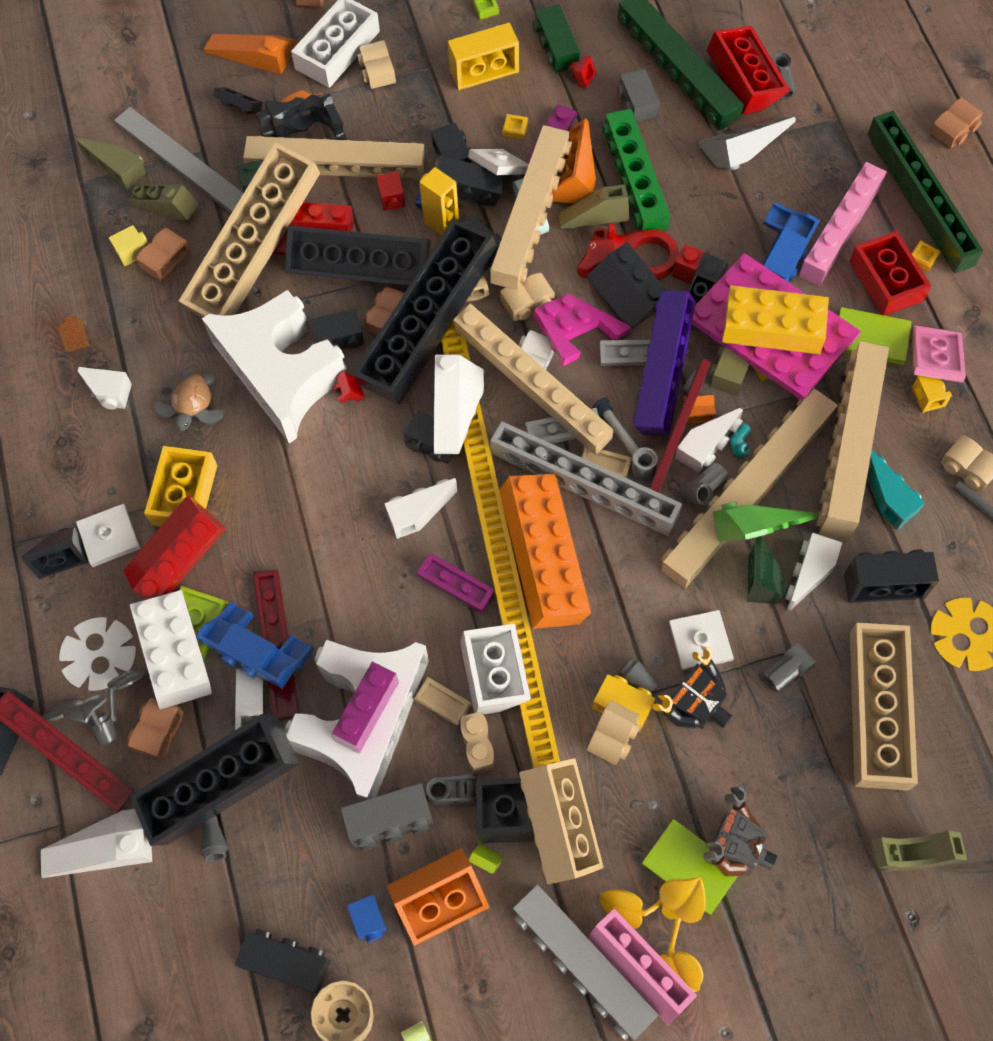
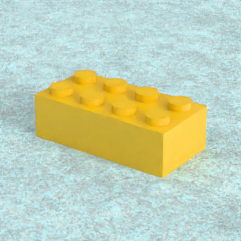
(775, 319)

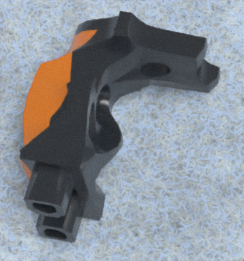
(285, 117)

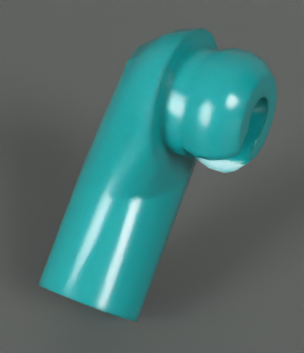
(738, 443)

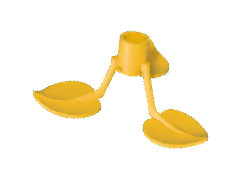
(679, 901)

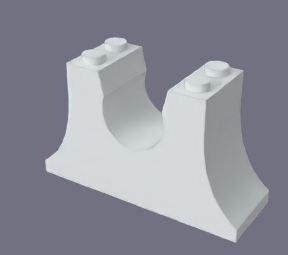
(278, 381)
(344, 670)

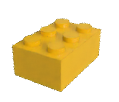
(483, 56)
(178, 475)

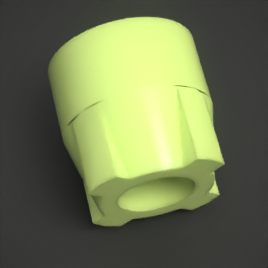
(416, 1033)

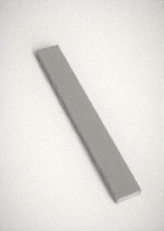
(179, 159)

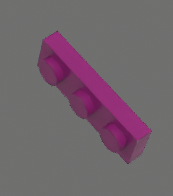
(455, 583)

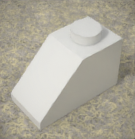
(108, 386)

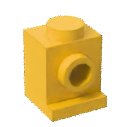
(930, 393)

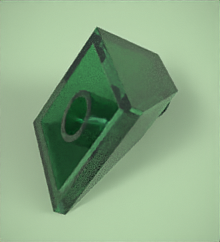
(764, 575)

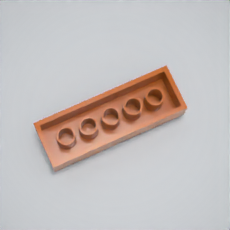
(544, 551)

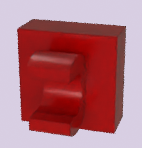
(583, 71)
(349, 387)

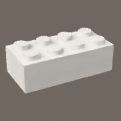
(335, 41)
(170, 649)

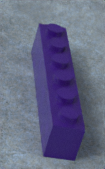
(664, 363)

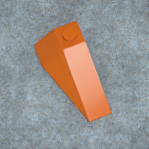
(259, 51)
(579, 172)

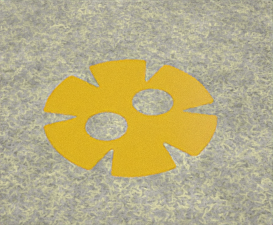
(948, 626)

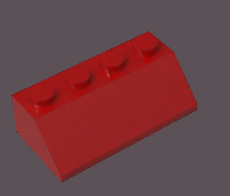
(747, 68)
(319, 216)
(173, 550)

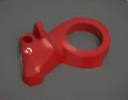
(607, 241)

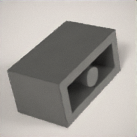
(639, 95)

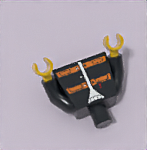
(698, 696)

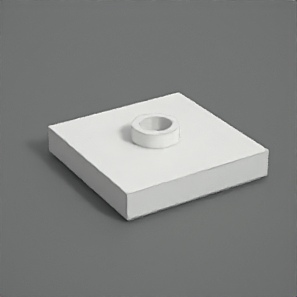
(498, 161)
(108, 535)
(697, 631)

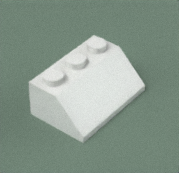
(494, 668)

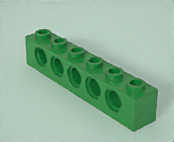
(636, 171)

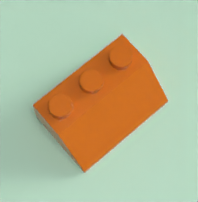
(438, 896)

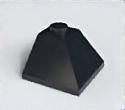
(56, 553)

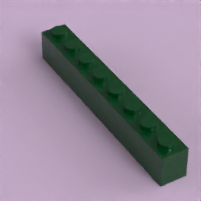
(680, 62)
(924, 192)

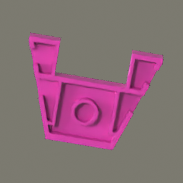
(571, 317)

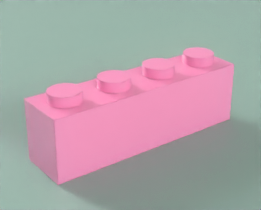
(641, 967)

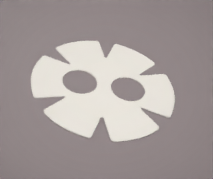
(76, 650)

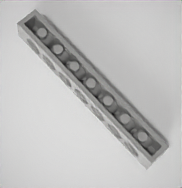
(586, 478)

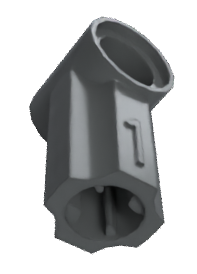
(783, 63)
(702, 488)
(793, 664)

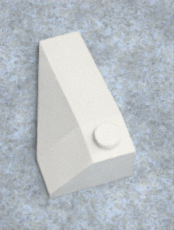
(457, 394)

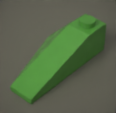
(752, 521)

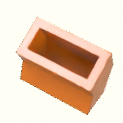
(703, 409)

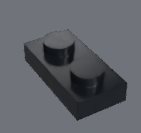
(231, 97)

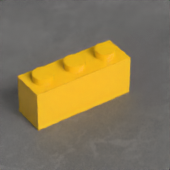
(438, 200)

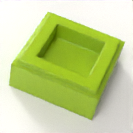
(486, 8)
(486, 858)

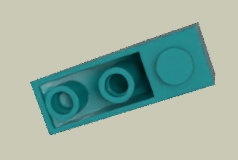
(893, 496)

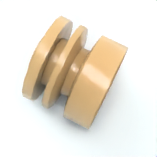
(342, 996)

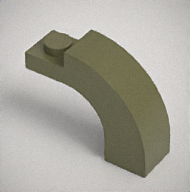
(918, 852)

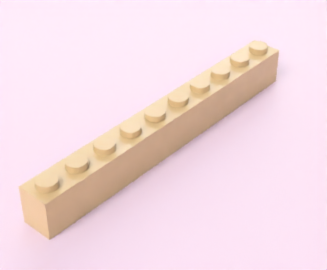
(750, 486)

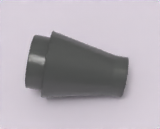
(637, 675)
(212, 842)

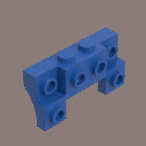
(790, 244)
(251, 652)

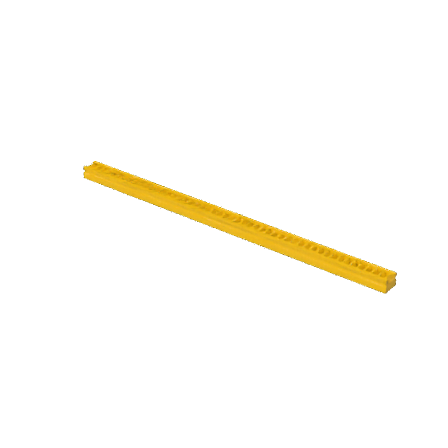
(504, 571)

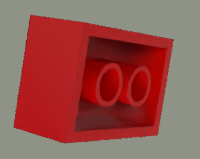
(890, 273)

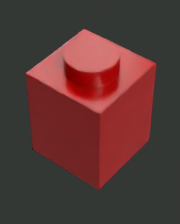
(390, 191)
(687, 263)

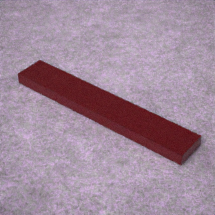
(679, 425)
(274, 629)
(63, 752)

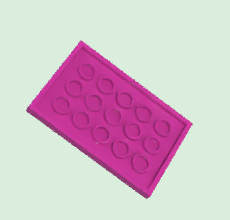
(790, 369)

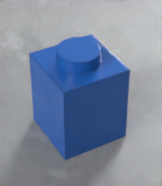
(367, 919)

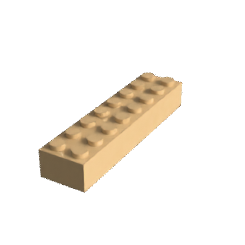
(250, 233)
(852, 442)

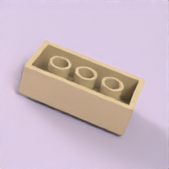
(561, 821)

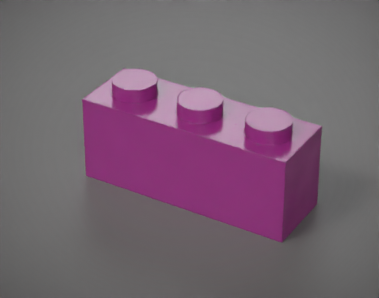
(365, 707)

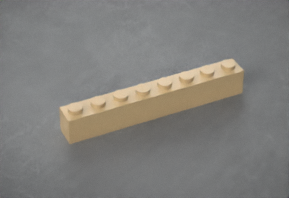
(347, 156)
(530, 207)
(533, 379)

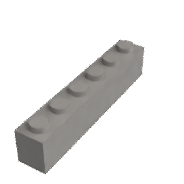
(585, 964)

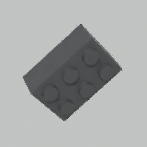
(387, 817)

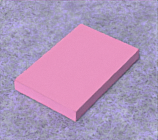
(938, 353)

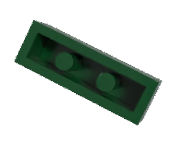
(556, 37)

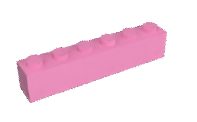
(842, 224)

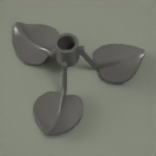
(80, 710)

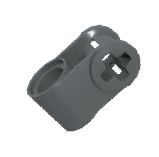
(454, 790)

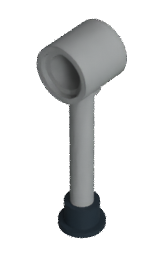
(638, 455)

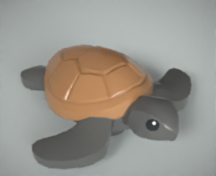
(190, 400)

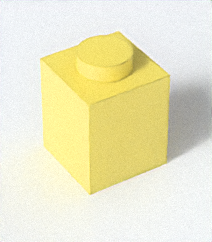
(127, 244)

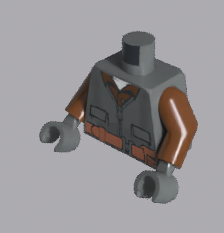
(739, 840)

